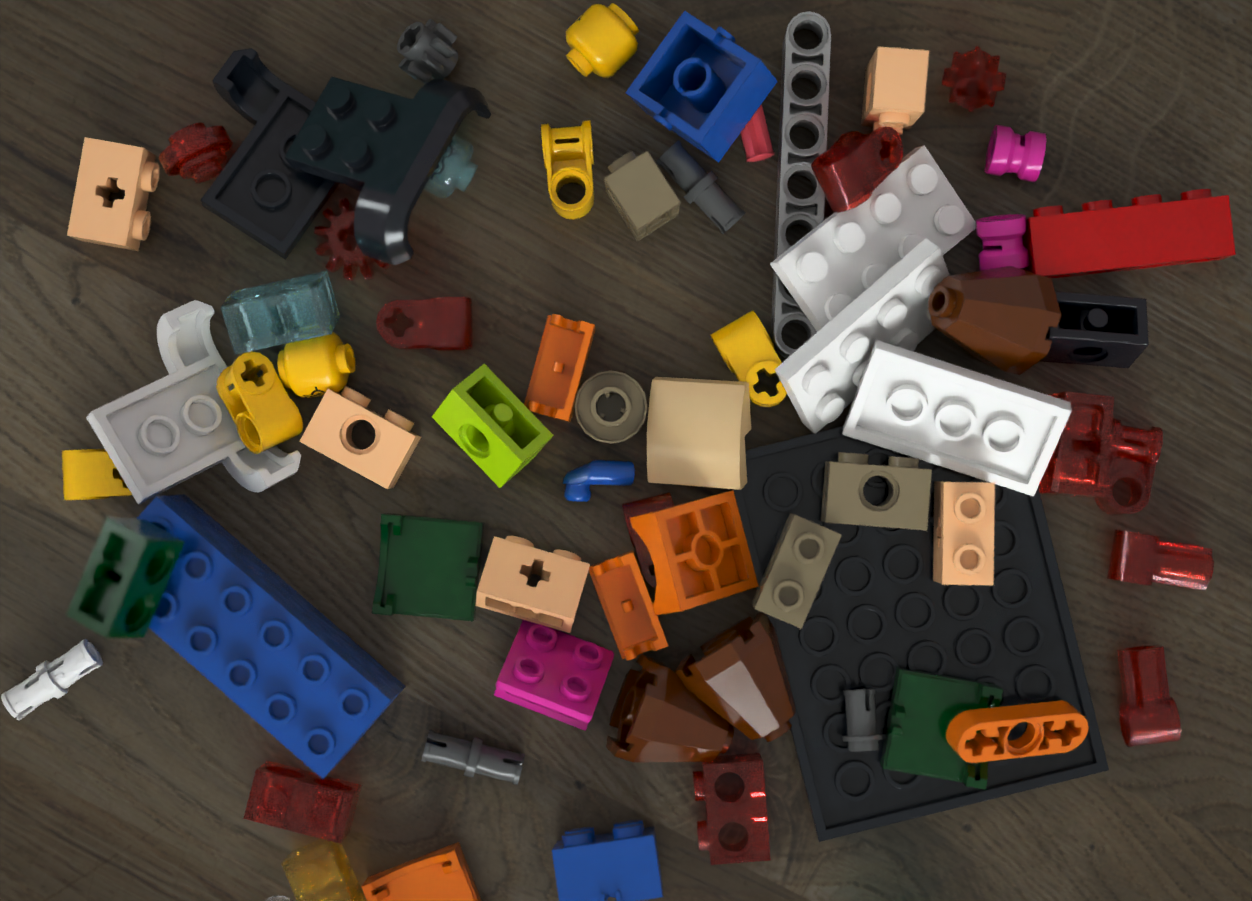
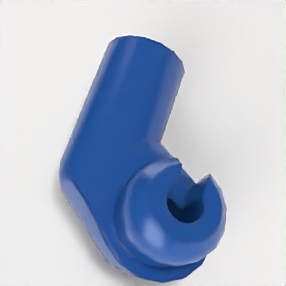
(597, 473)

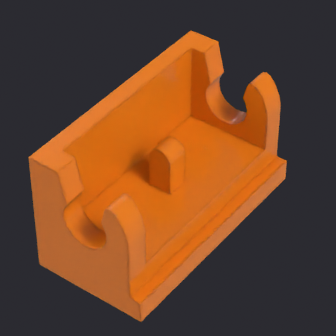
(559, 367)
(628, 605)

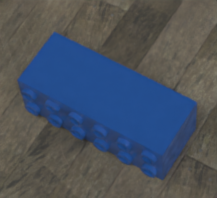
(265, 641)

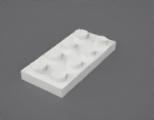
(861, 244)
(894, 310)
(956, 418)

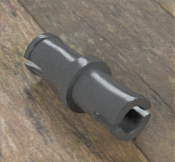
(700, 187)
(473, 757)

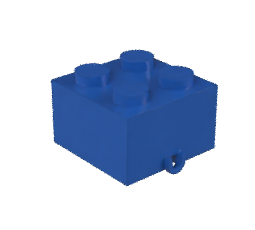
(702, 85)
(608, 864)

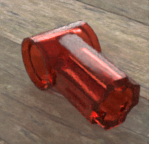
(1147, 560)
(1147, 710)

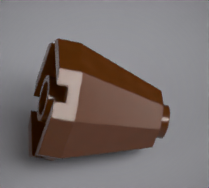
(997, 315)
(743, 678)
(664, 720)

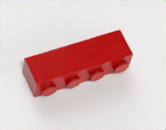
(1130, 236)

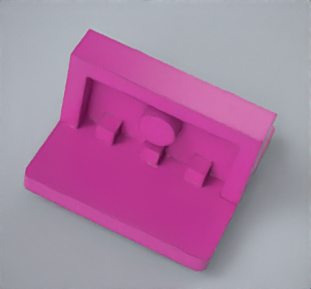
(554, 674)

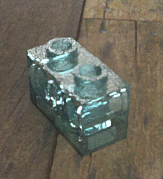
(280, 312)

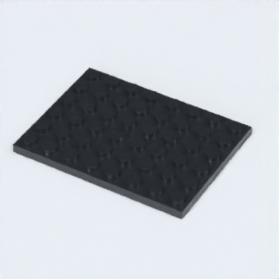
(888, 613)

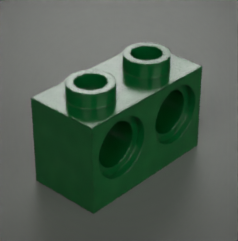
(125, 578)

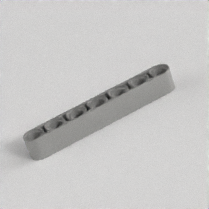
(792, 161)

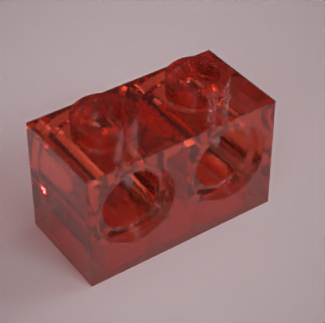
(1083, 450)
(302, 802)
(743, 807)

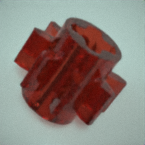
(974, 79)

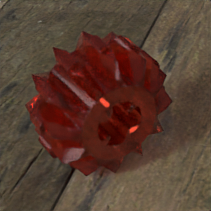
(341, 250)

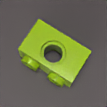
(492, 425)

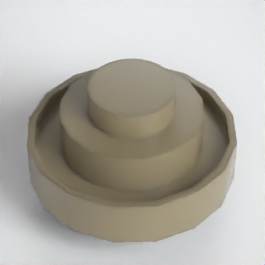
(611, 407)

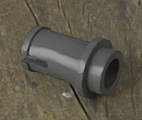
(861, 720)

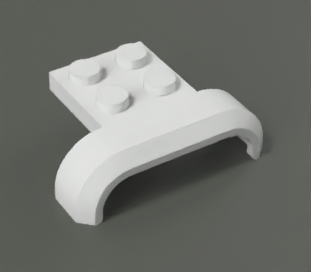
(180, 421)

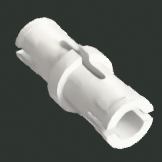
(51, 679)

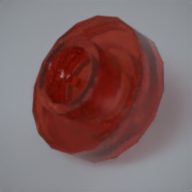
(196, 152)

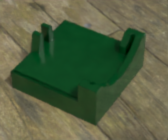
(428, 567)
(919, 720)

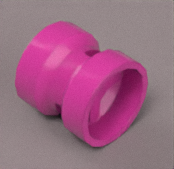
(1015, 153)
(1002, 241)

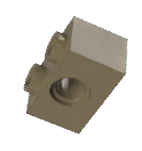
(641, 193)
(903, 508)
(795, 570)

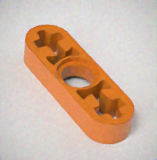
(999, 721)

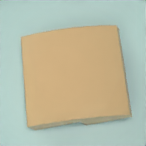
(698, 432)

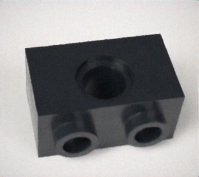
(1098, 330)

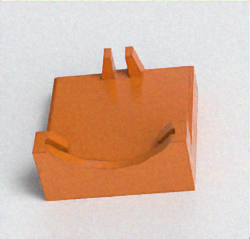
(697, 552)
(432, 877)

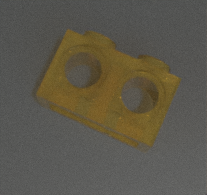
(321, 873)

